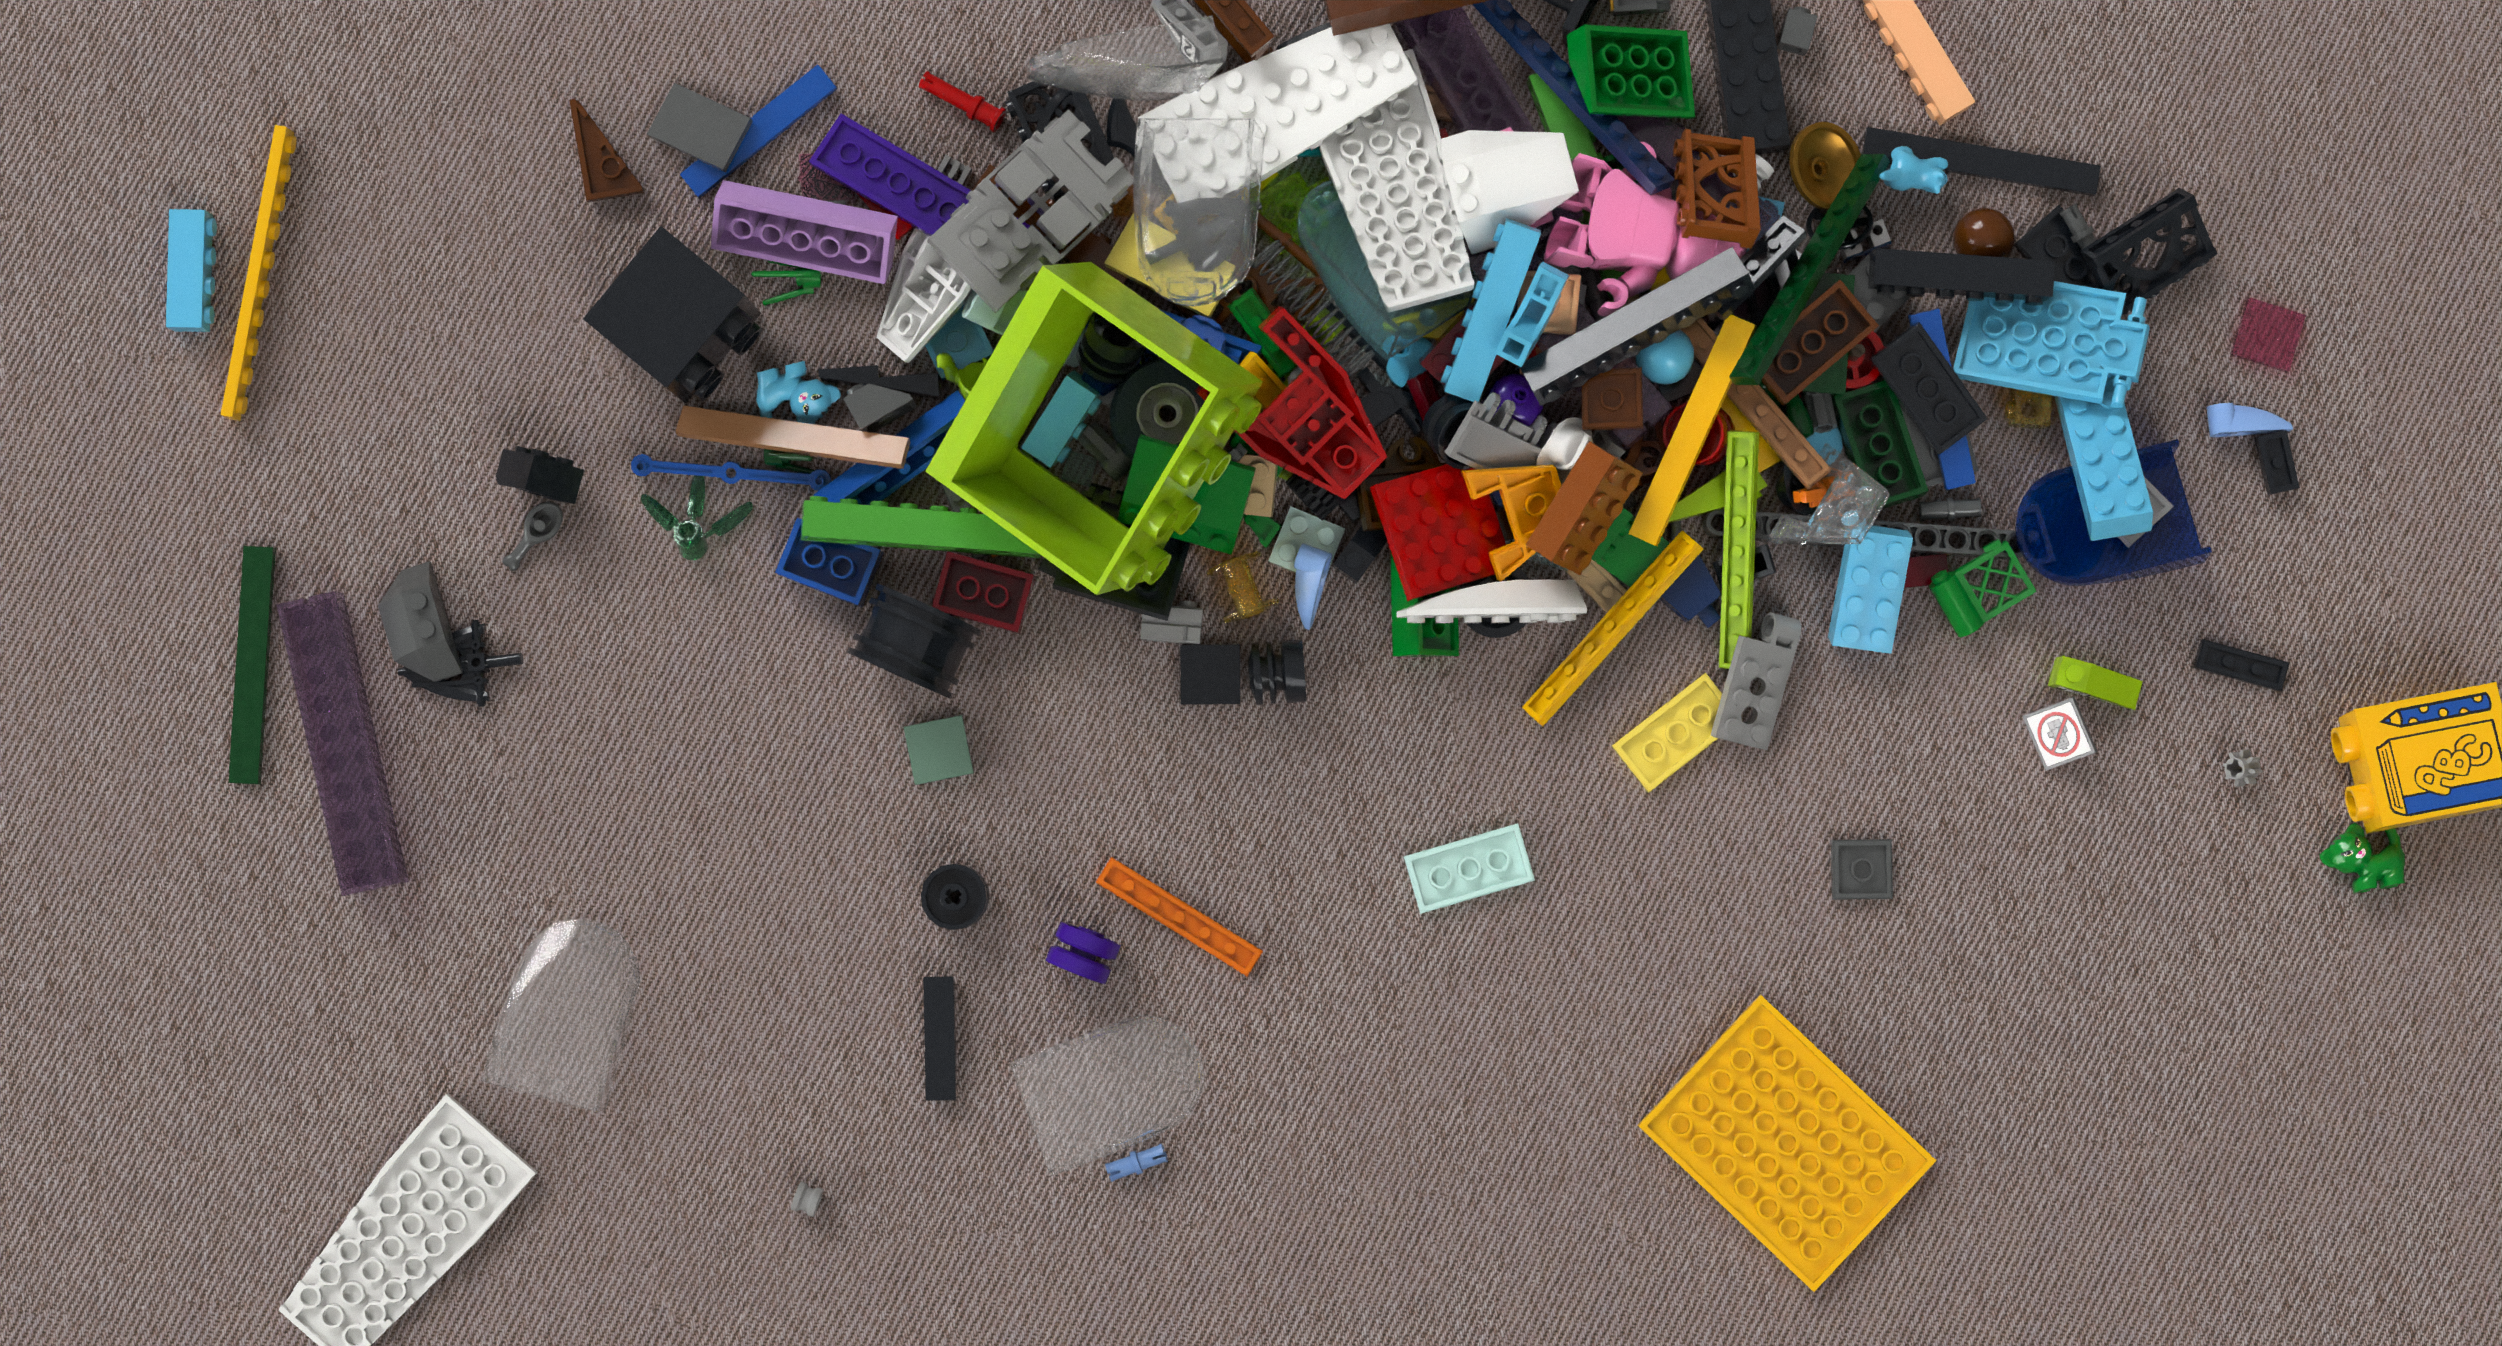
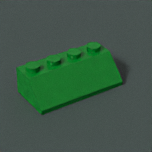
(1420, 639)

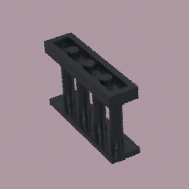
(1769, 267)

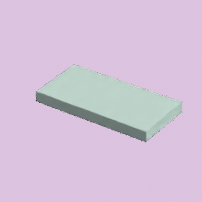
(1469, 868)

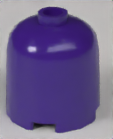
(1512, 385)

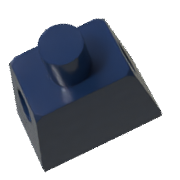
(1693, 594)

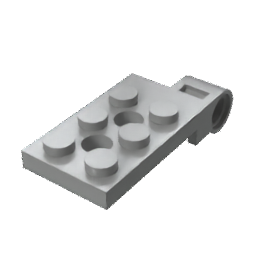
(1753, 659)

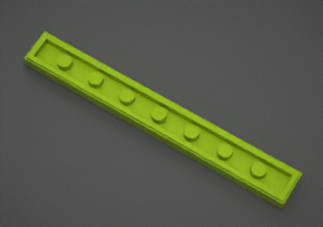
(1738, 541)

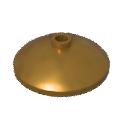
(1822, 162)

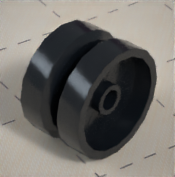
(1442, 423)
(937, 896)

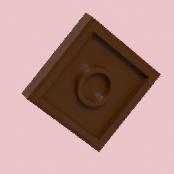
(1613, 400)

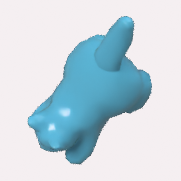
(1911, 172)

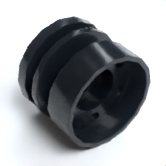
(1108, 351)
(1278, 672)

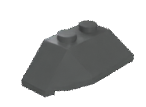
(419, 625)

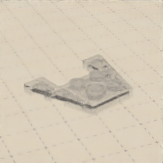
(1844, 511)

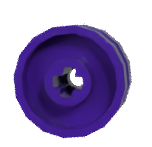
(1083, 952)

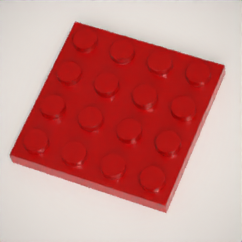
(1437, 530)

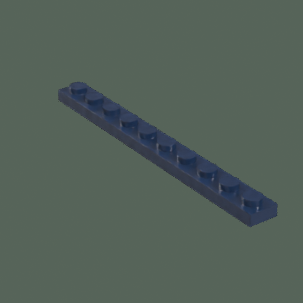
(1561, 80)

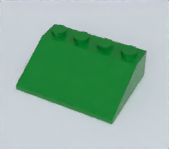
(1632, 71)
(1220, 502)

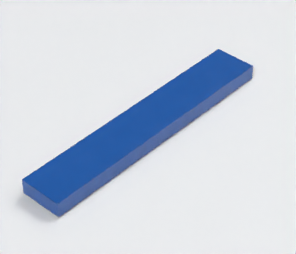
(766, 126)
(1956, 460)

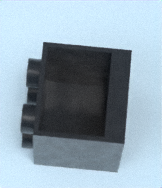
(675, 317)

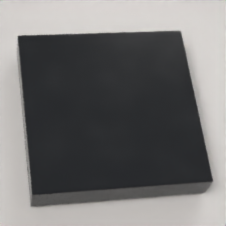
(1210, 674)

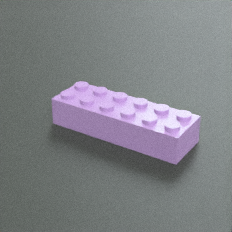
(803, 232)

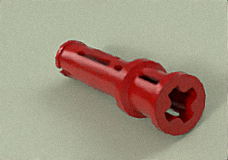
(975, 107)

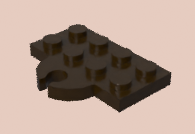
(1393, 467)

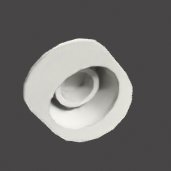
(1565, 446)

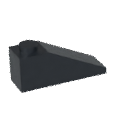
(1360, 553)

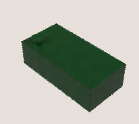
(1880, 441)

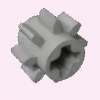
(2242, 768)

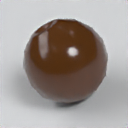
(1984, 234)

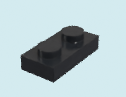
(2277, 462)

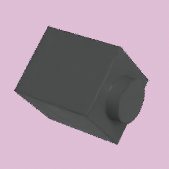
(1797, 31)

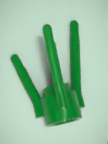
(804, 277)

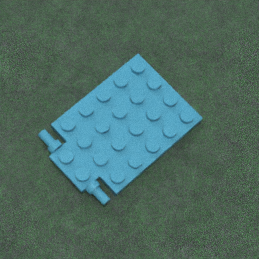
(2057, 346)

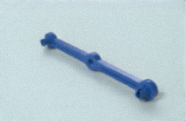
(644, 465)

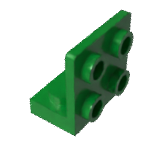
(1624, 554)

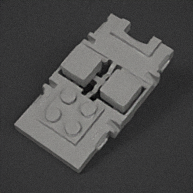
(994, 247)

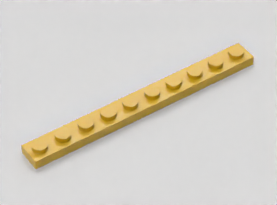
(256, 282)

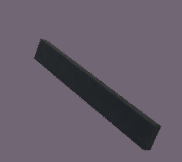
(1990, 162)

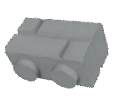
(1182, 626)

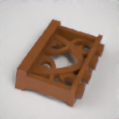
(1741, 222)

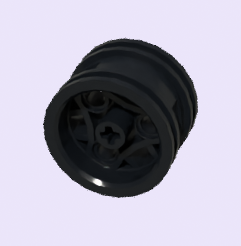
(914, 641)

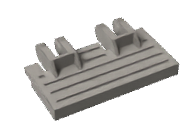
(1486, 443)

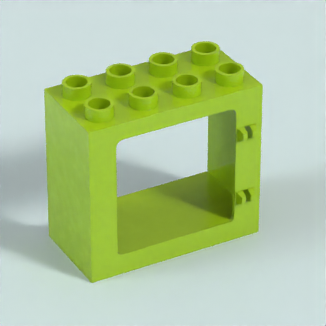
(989, 471)

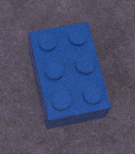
(831, 568)

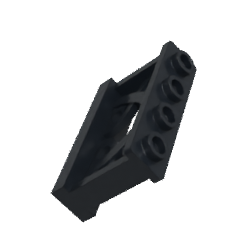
(1043, 116)
(2173, 263)

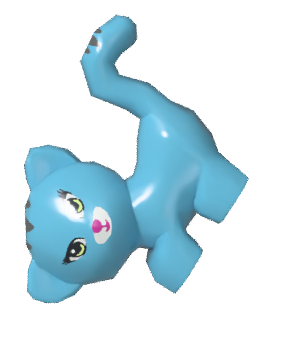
(807, 398)

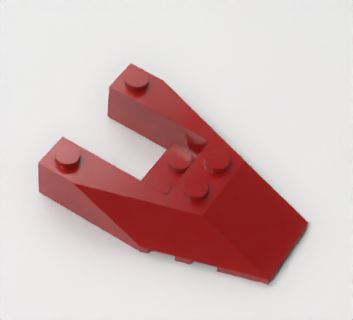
(1317, 420)

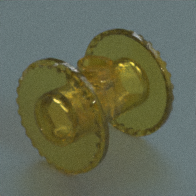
(1242, 586)

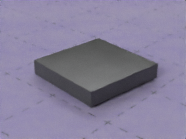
(1861, 869)

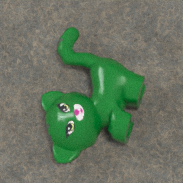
(2353, 854)

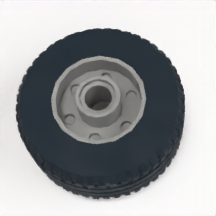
(1143, 395)

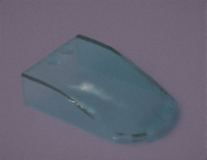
(1343, 269)

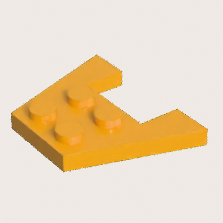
(1525, 496)

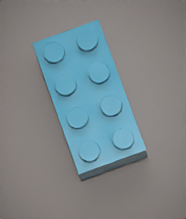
(1871, 590)

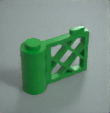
(1959, 600)

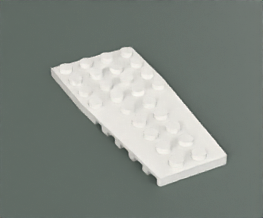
(1303, 90)
(1400, 199)
(408, 1228)

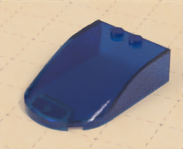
(2058, 543)

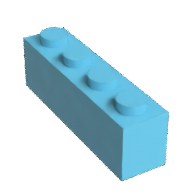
(190, 270)

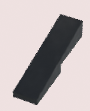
(917, 385)
(940, 1038)

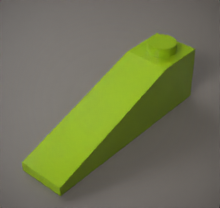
(1707, 498)

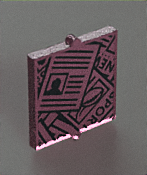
(817, 184)

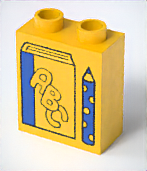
(2423, 757)

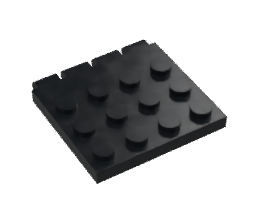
(1144, 598)

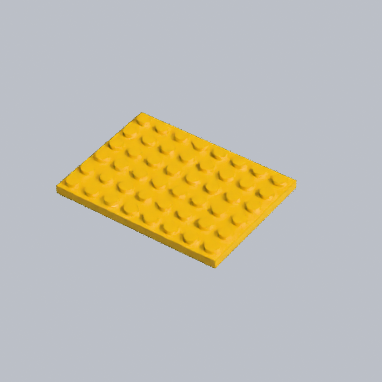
(1787, 1143)

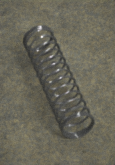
(1269, 254)

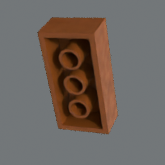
(1584, 508)

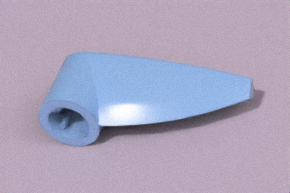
(2238, 420)
(1310, 577)

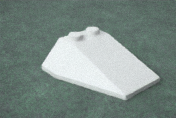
(1505, 177)
(921, 298)

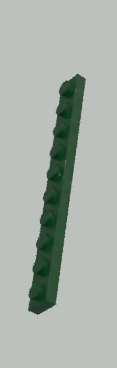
(1809, 270)

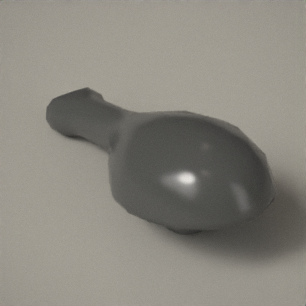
(539, 526)

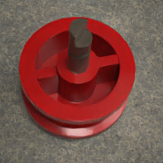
(1860, 368)

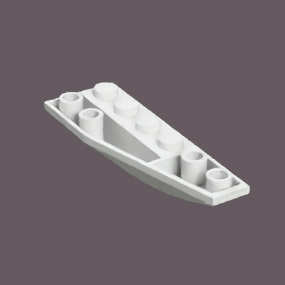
(1522, 599)

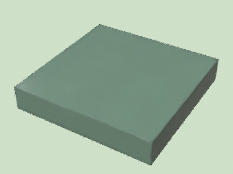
(938, 750)

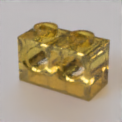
(2039, 402)

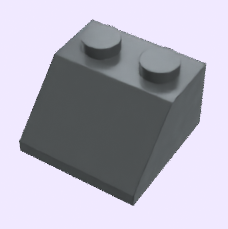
(877, 406)

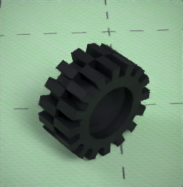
(1313, 496)

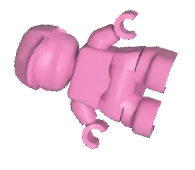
(1625, 232)

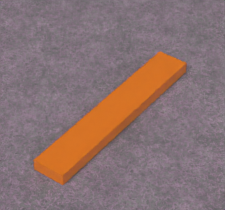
(1179, 916)

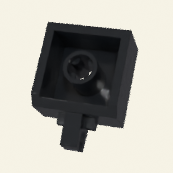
(539, 474)

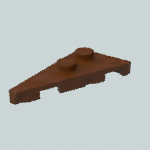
(602, 168)

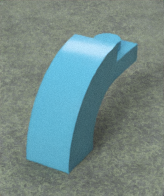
(1532, 314)

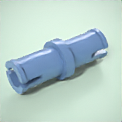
(1136, 1162)

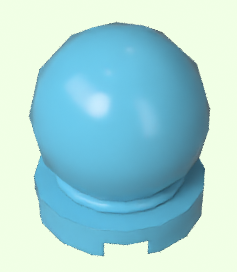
(1667, 360)

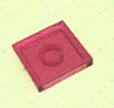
(2267, 334)

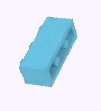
(1062, 420)

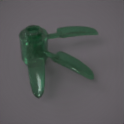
(688, 533)

